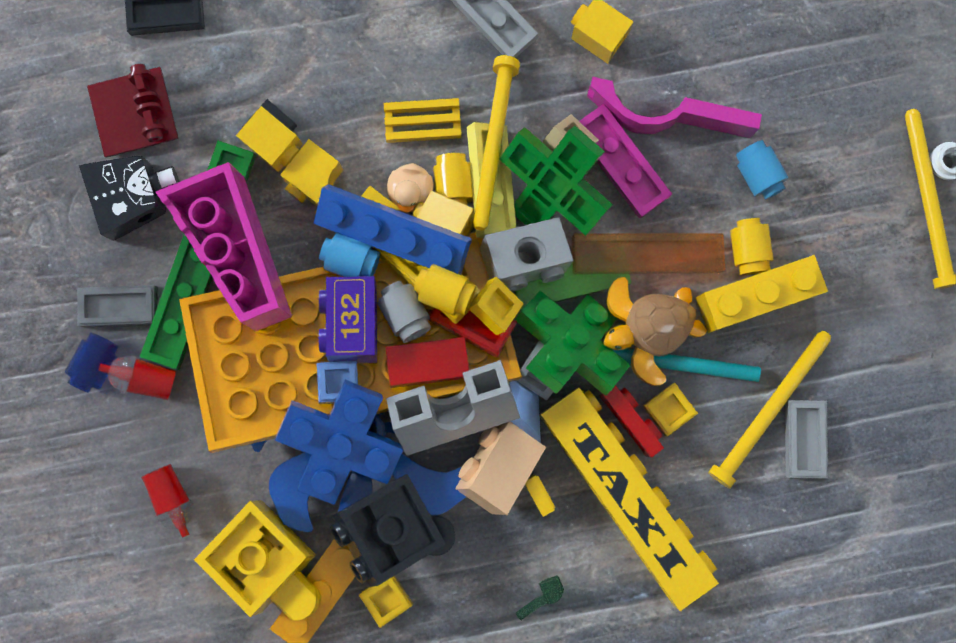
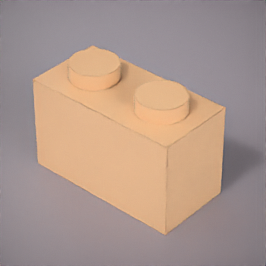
(499, 468)

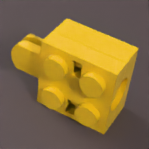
(261, 563)

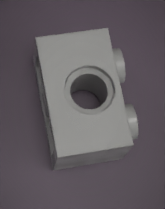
(541, 239)

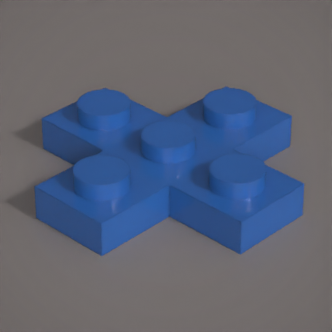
(339, 442)

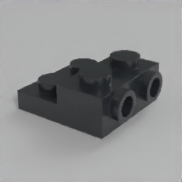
(386, 531)

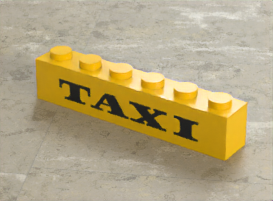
(629, 499)

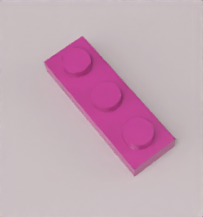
(625, 163)

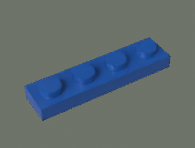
(391, 230)

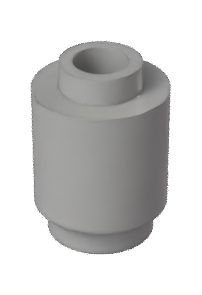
(404, 312)

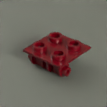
(132, 111)

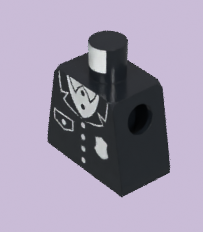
(125, 193)

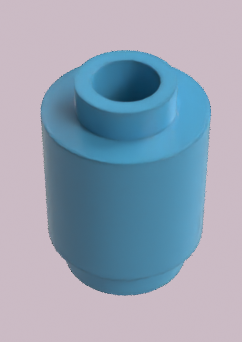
(762, 170)
(348, 257)

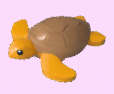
(653, 325)

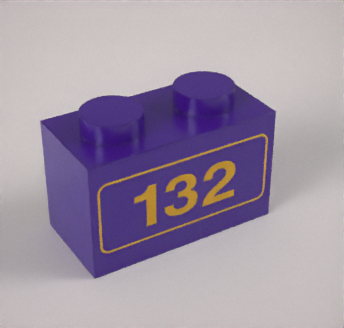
(350, 319)

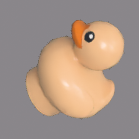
(409, 186)

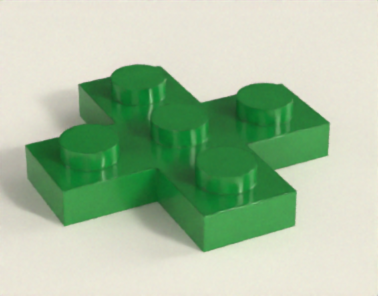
(556, 179)
(572, 343)

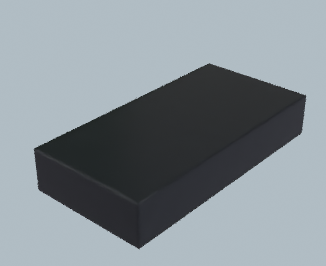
(163, 16)

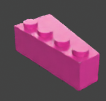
(229, 240)

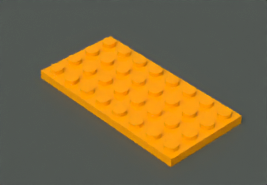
(253, 375)

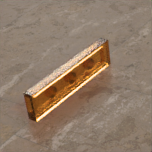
(648, 253)

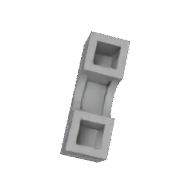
(429, 422)

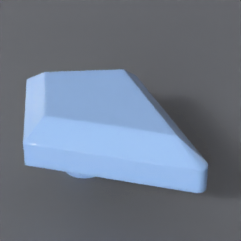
(528, 409)

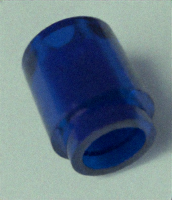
(86, 361)

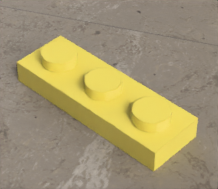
(502, 209)

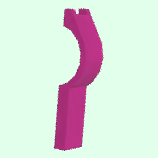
(689, 112)

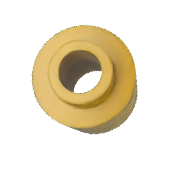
(453, 177)
(751, 246)
(445, 290)

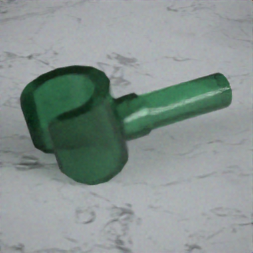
(552, 592)

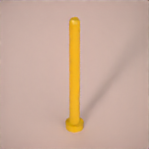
(505, 68)
(930, 201)
(770, 410)

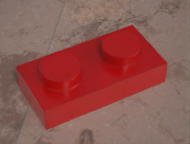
(642, 432)

